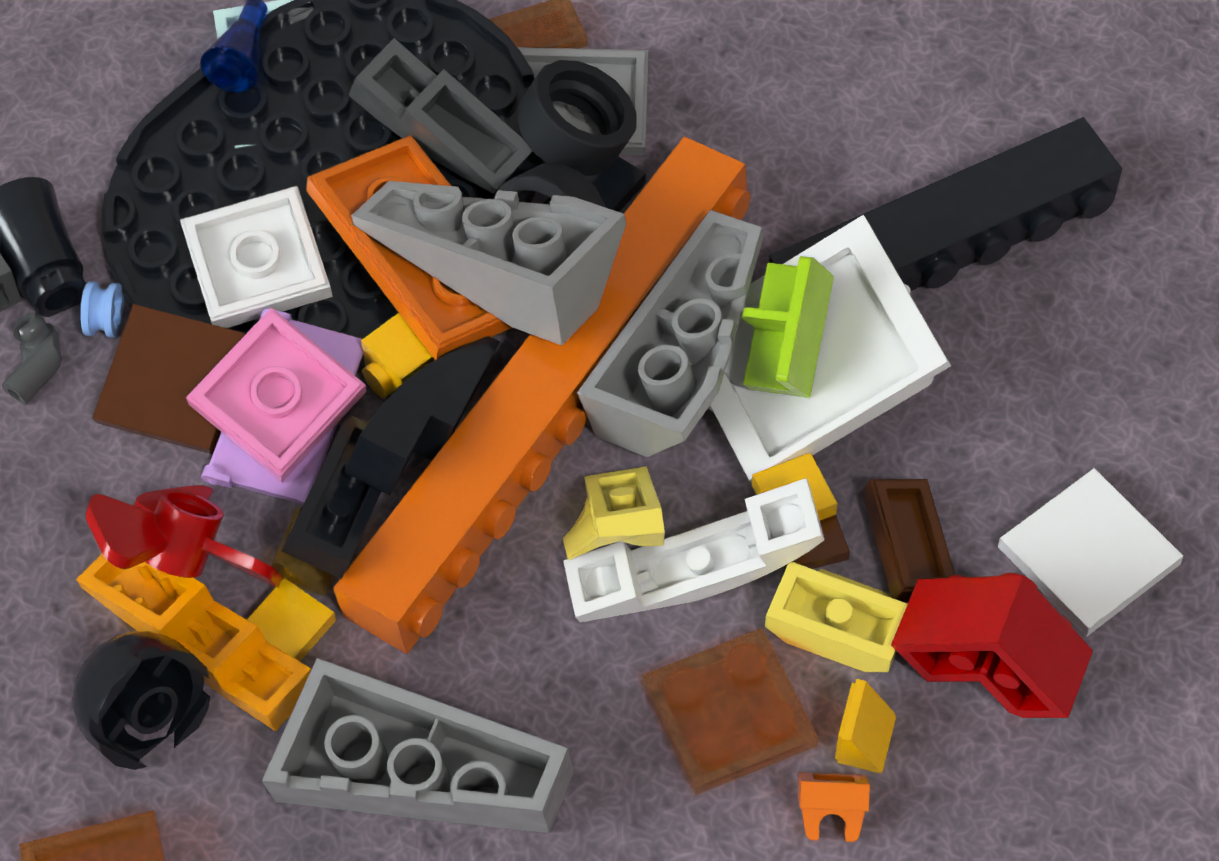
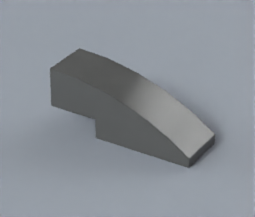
(440, 116)

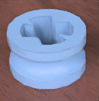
(101, 309)

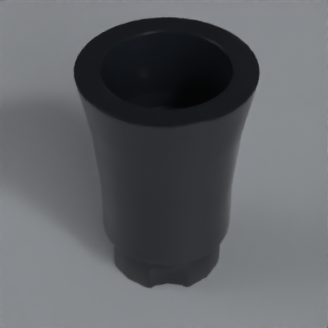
(39, 246)

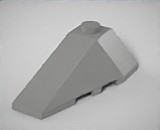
(515, 259)
(677, 343)

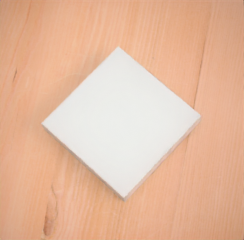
(256, 258)
(1090, 552)

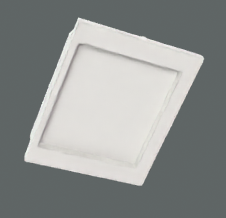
(868, 359)

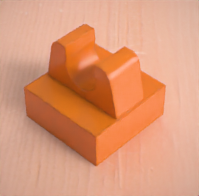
(833, 794)

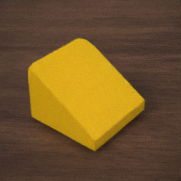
(865, 729)

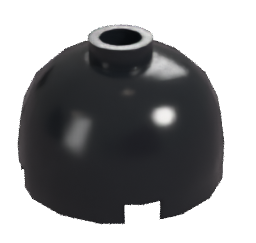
(141, 682)

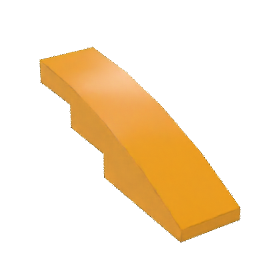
(232, 648)

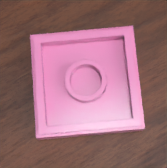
(276, 394)

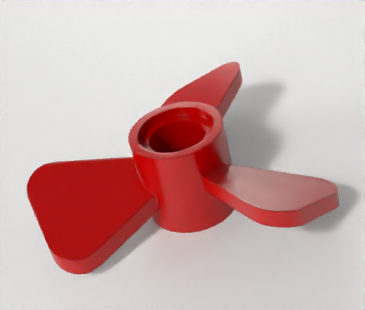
(169, 532)

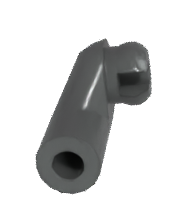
(39, 354)

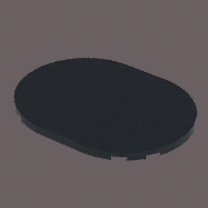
(297, 125)

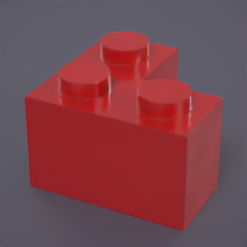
(998, 636)

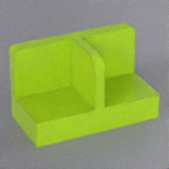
(788, 328)

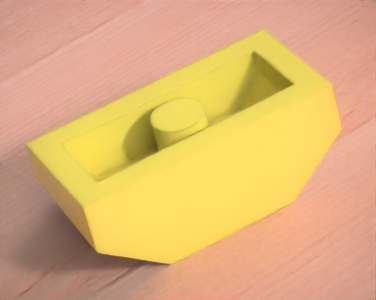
(617, 509)
(835, 618)

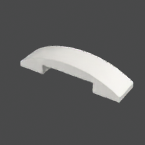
(699, 561)

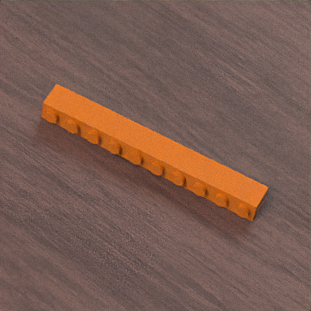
(525, 417)

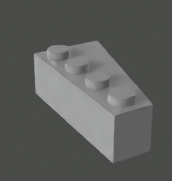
(409, 756)

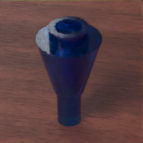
(234, 56)

